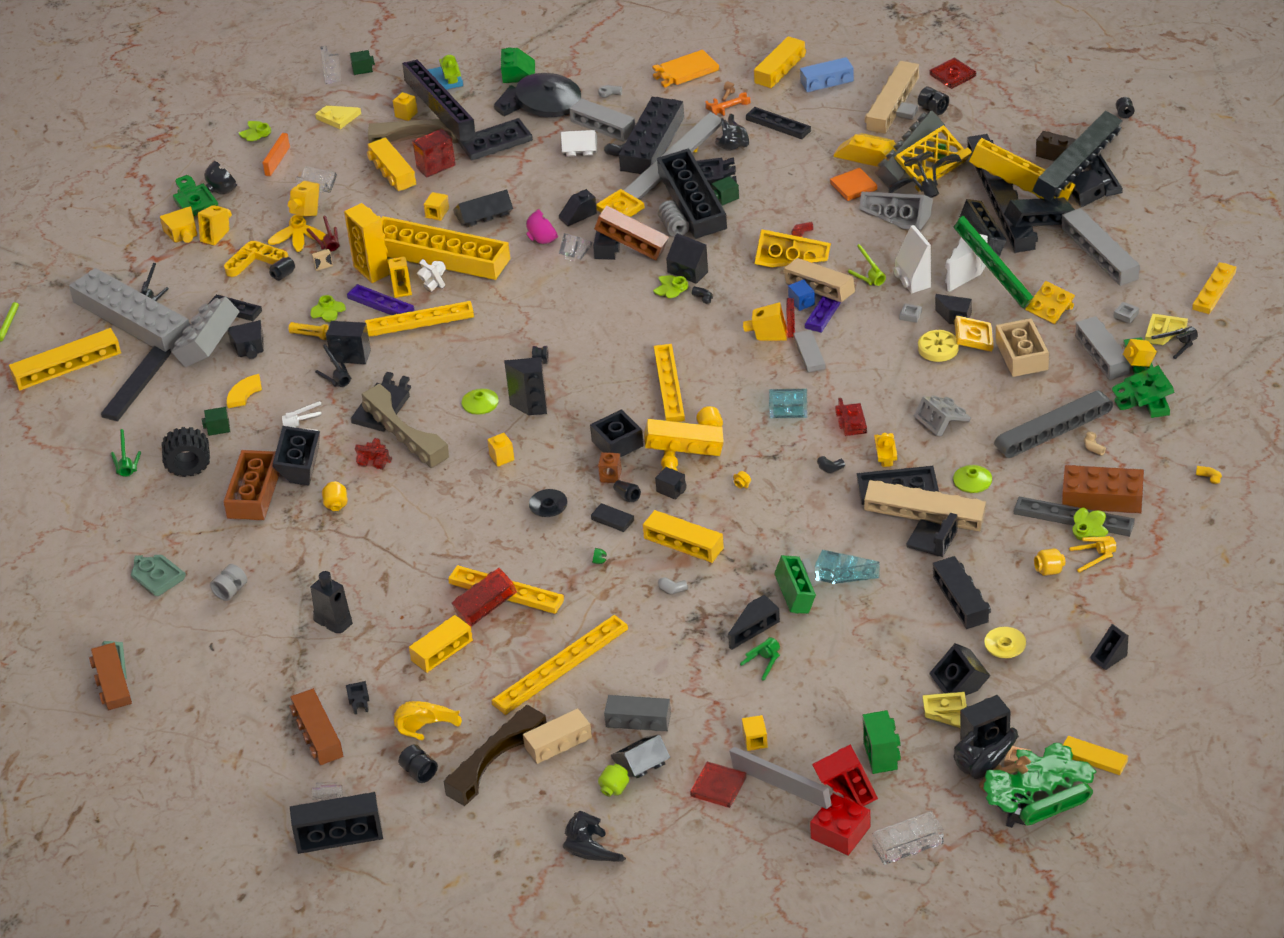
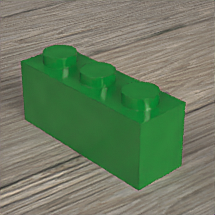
(794, 584)

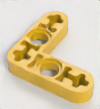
(252, 251)

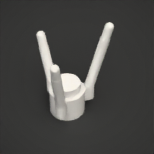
(292, 419)

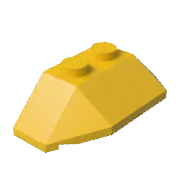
(865, 149)

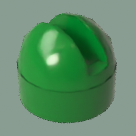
(598, 556)

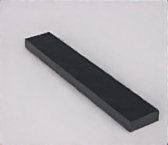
(135, 384)

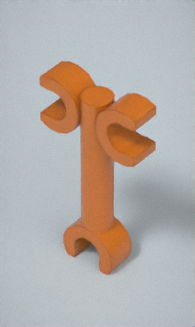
(720, 108)

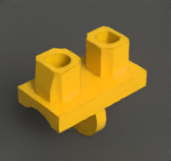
(885, 449)

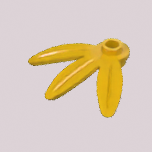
(297, 231)

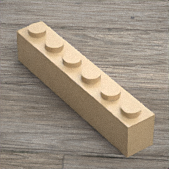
(892, 95)
(923, 504)

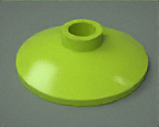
(480, 401)
(972, 479)

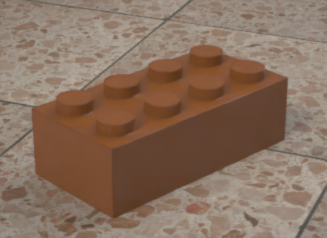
(251, 486)
(1103, 488)

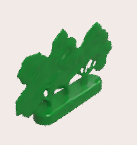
(1042, 775)

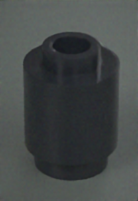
(282, 268)

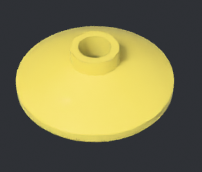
(1005, 642)

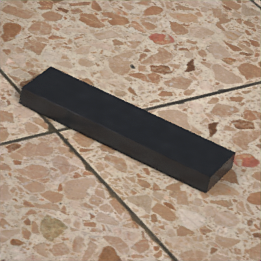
(778, 123)
(1101, 168)

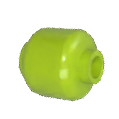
(613, 780)

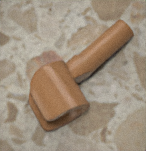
(728, 87)

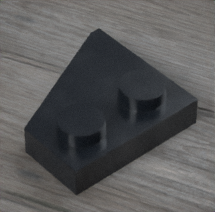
(507, 102)

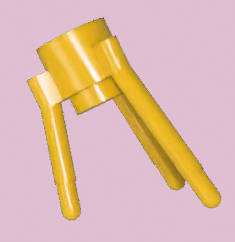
(1104, 545)

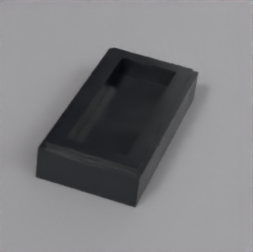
(612, 517)

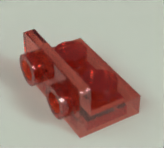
(851, 418)

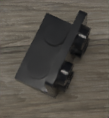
(934, 537)

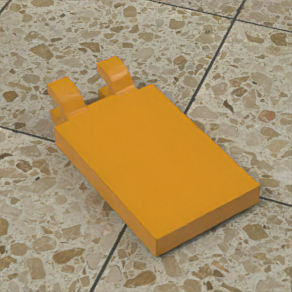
(685, 68)

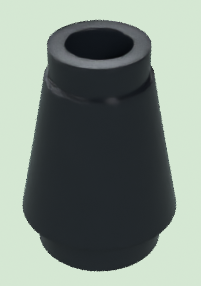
(628, 491)

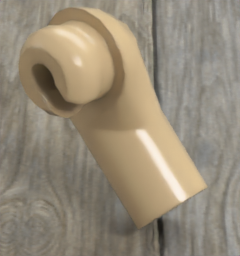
(1091, 445)

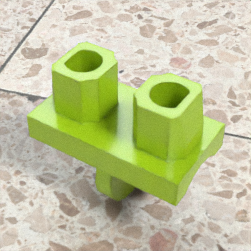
(450, 68)

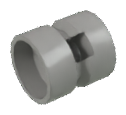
(228, 582)

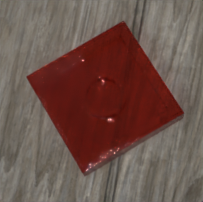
(952, 73)
(718, 784)

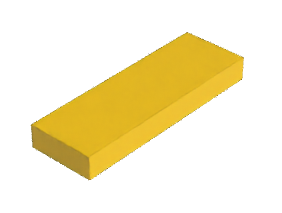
(1097, 755)

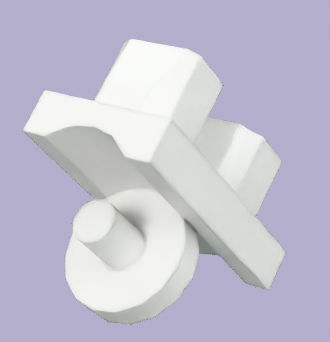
(432, 274)

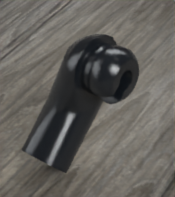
(613, 149)
(704, 293)
(829, 466)

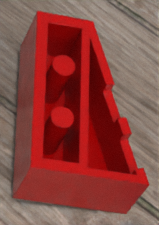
(846, 775)

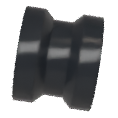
(1121, 105)
(541, 352)

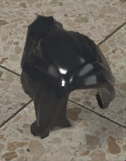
(733, 135)
(979, 759)
(580, 842)

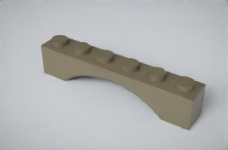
(405, 130)
(426, 446)

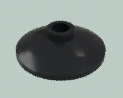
(548, 503)

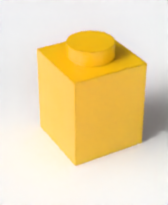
(405, 106)
(436, 206)
(1139, 352)
(500, 449)
(754, 733)

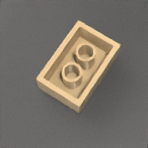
(1022, 347)

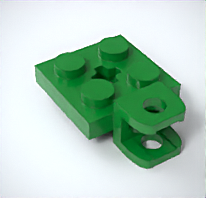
(189, 192)
(1138, 392)

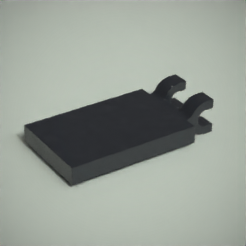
(717, 169)
(399, 396)

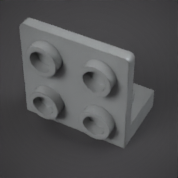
(937, 413)

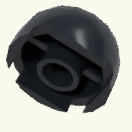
(219, 179)

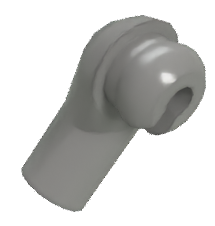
(608, 90)
(670, 586)

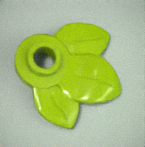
(256, 131)
(671, 286)
(327, 308)
(1091, 522)

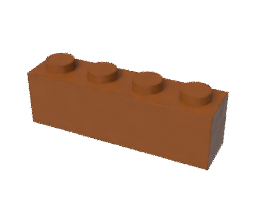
(631, 232)
(316, 727)

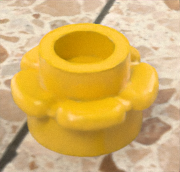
(741, 480)

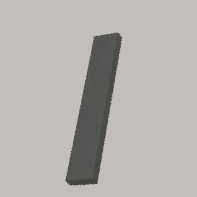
(1065, 515)

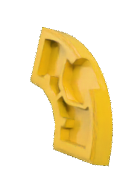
(242, 390)

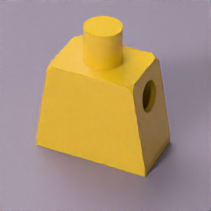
(304, 199)
(213, 224)
(179, 225)
(398, 273)
(768, 323)

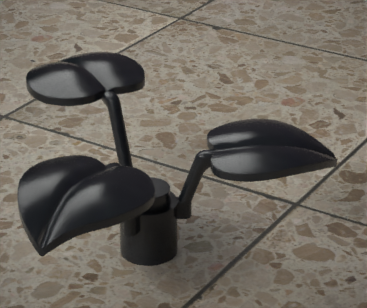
(928, 186)

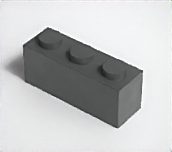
(637, 713)

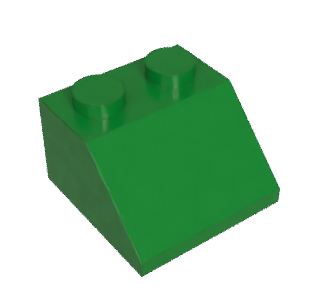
(515, 65)

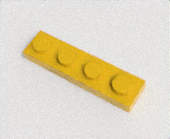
(1214, 288)

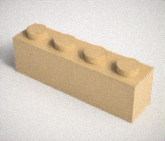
(821, 279)

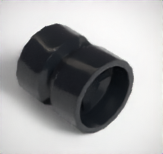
(933, 100)
(418, 763)

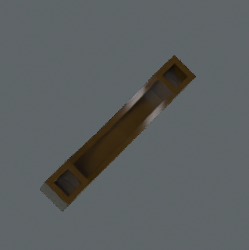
(465, 780)

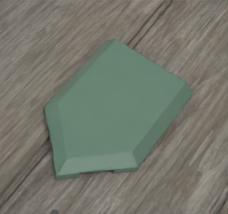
(156, 573)

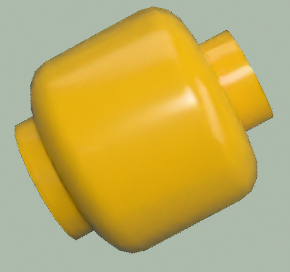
(709, 416)
(334, 496)
(1049, 562)

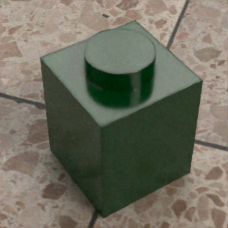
(361, 62)
(726, 190)
(216, 421)

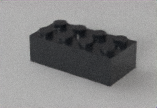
(336, 822)

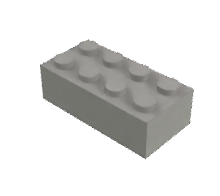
(205, 331)

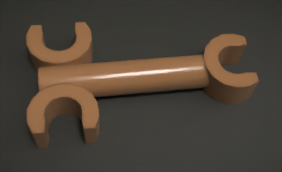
(1018, 766)

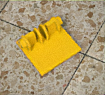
(1050, 302)

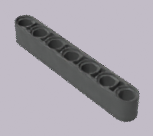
(1053, 424)

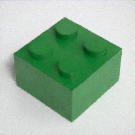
(881, 741)

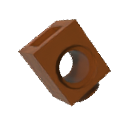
(609, 467)

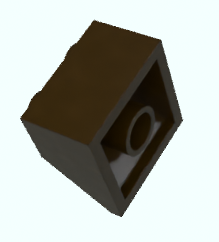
(1052, 145)

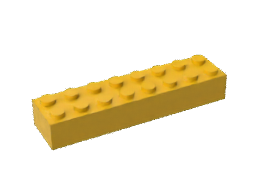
(455, 249)

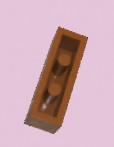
(110, 676)

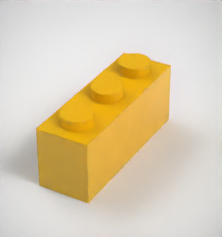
(440, 643)

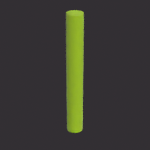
(7, 322)

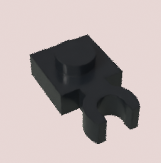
(358, 696)

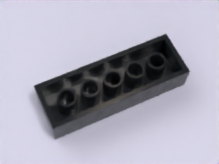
(651, 134)
(692, 193)

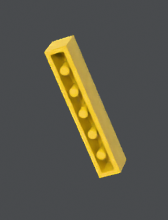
(1010, 167)
(64, 359)

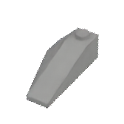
(897, 208)

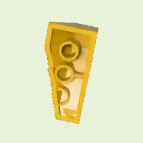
(781, 249)

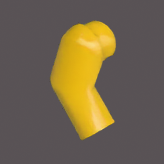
(1209, 472)

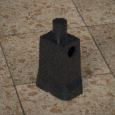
(330, 604)

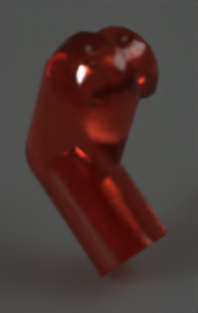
(799, 229)

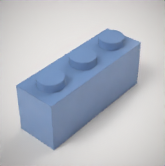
(826, 74)

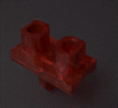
(373, 451)

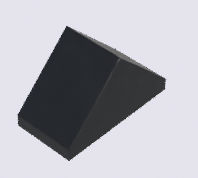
(1111, 648)

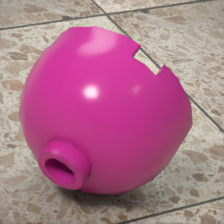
(540, 228)

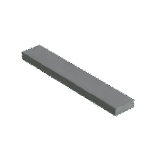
(780, 777)

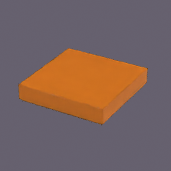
(853, 183)

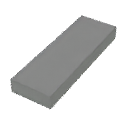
(809, 351)

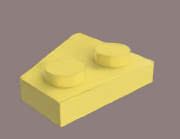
(337, 115)
(1162, 324)
(944, 707)

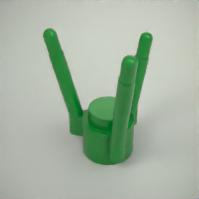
(125, 466)
(767, 650)

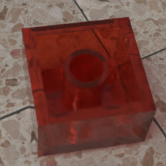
(434, 153)

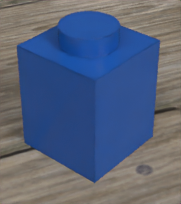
(802, 293)

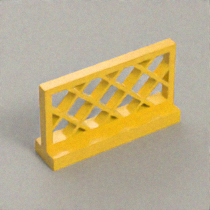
(941, 171)

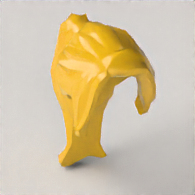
(415, 714)

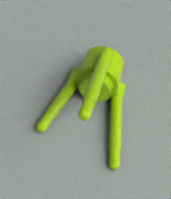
(875, 275)

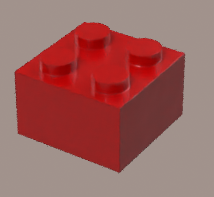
(840, 824)

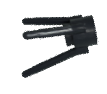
(148, 292)
(1185, 336)
(340, 376)

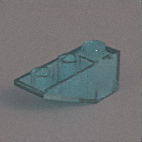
(843, 568)

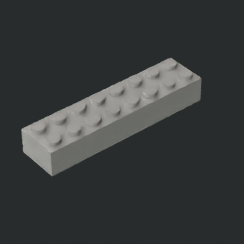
(128, 309)

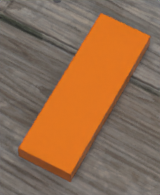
(276, 154)

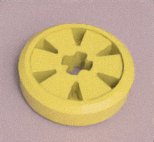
(938, 345)

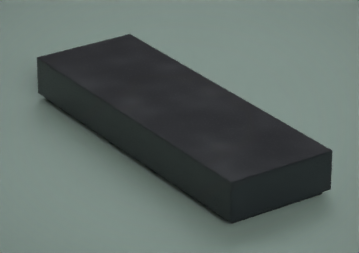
(246, 310)

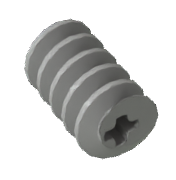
(673, 218)

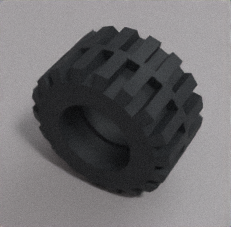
(185, 440)

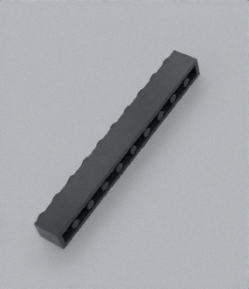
(439, 100)
(1078, 156)
(1000, 194)

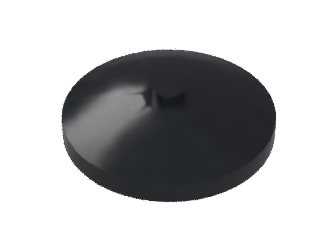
(547, 94)

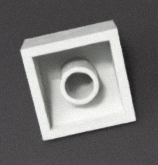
(579, 142)

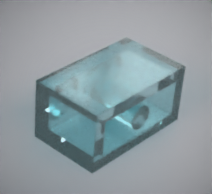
(788, 403)

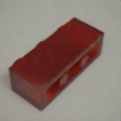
(484, 597)

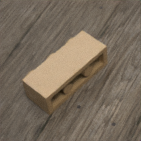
(557, 736)

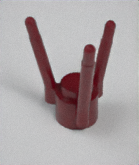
(329, 241)

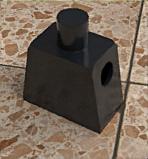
(1089, 187)
(247, 339)

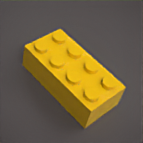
(367, 242)

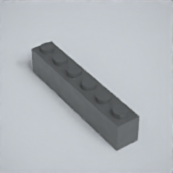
(889, 169)

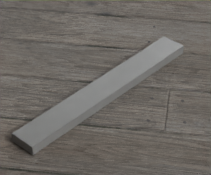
(690, 140)

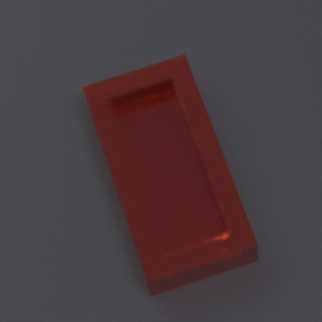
(790, 317)

